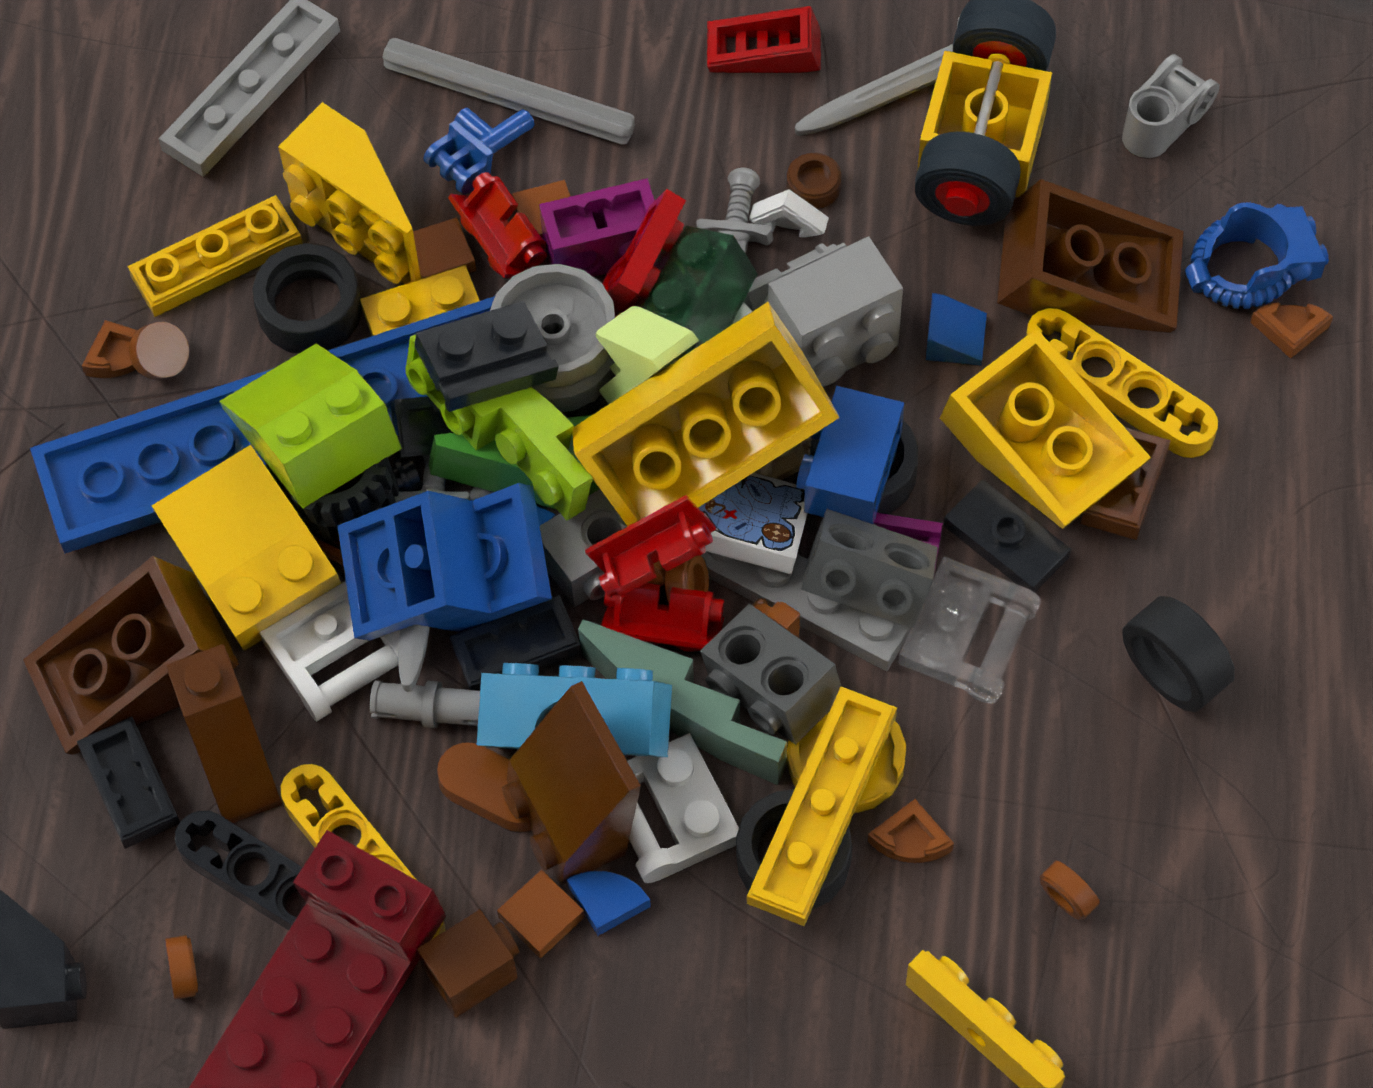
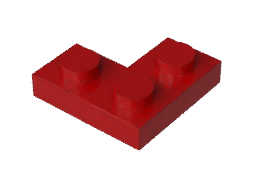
(634, 272)

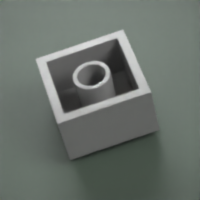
(841, 309)

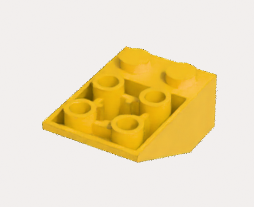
(344, 189)

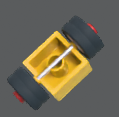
(986, 112)

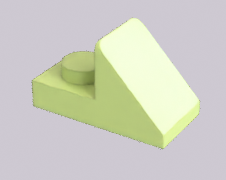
(640, 348)

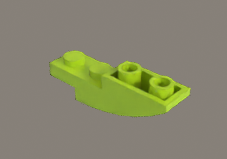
(526, 433)

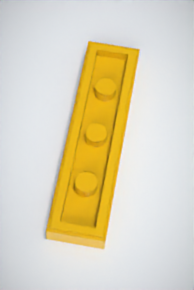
(821, 806)

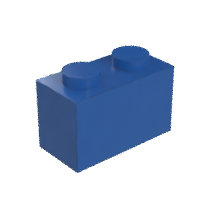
(852, 456)

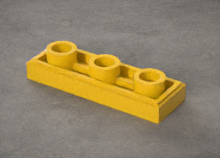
(195, 266)
(983, 1023)

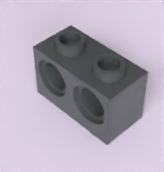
(870, 568)
(777, 666)

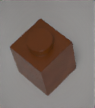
(469, 962)

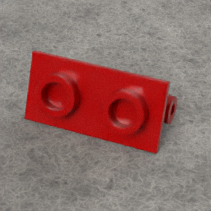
(484, 214)
(666, 536)
(686, 623)

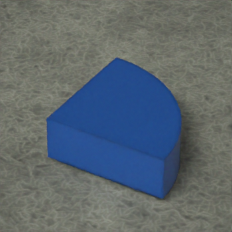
(607, 898)

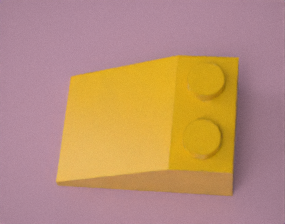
(1043, 430)
(246, 545)

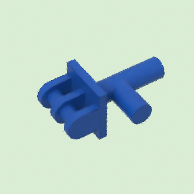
(471, 146)

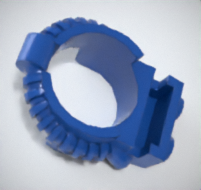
(1283, 230)

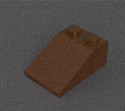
(1089, 261)
(116, 652)
(573, 788)

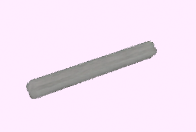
(509, 91)

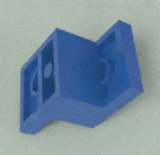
(444, 562)

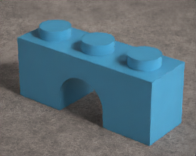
(631, 706)

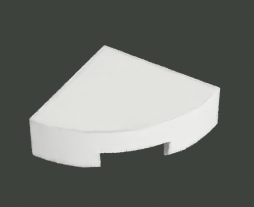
(790, 212)

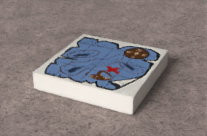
(758, 522)

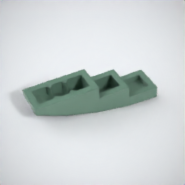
(696, 710)

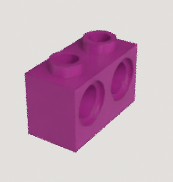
(595, 226)

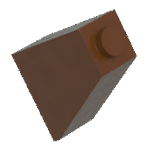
(223, 734)

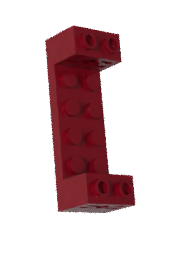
(328, 974)

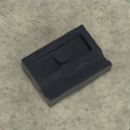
(486, 356)

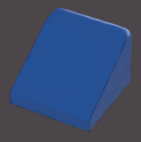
(955, 332)

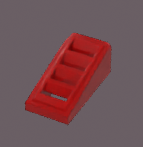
(781, 24)

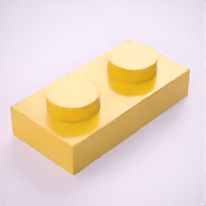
(418, 300)

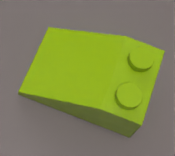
(313, 423)

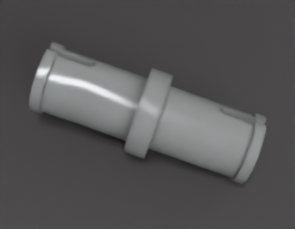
(425, 703)

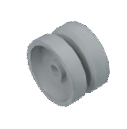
(568, 312)

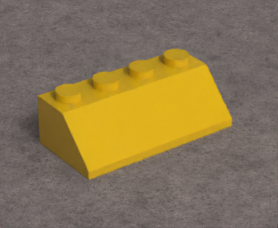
(705, 419)

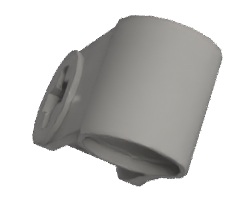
(1165, 108)

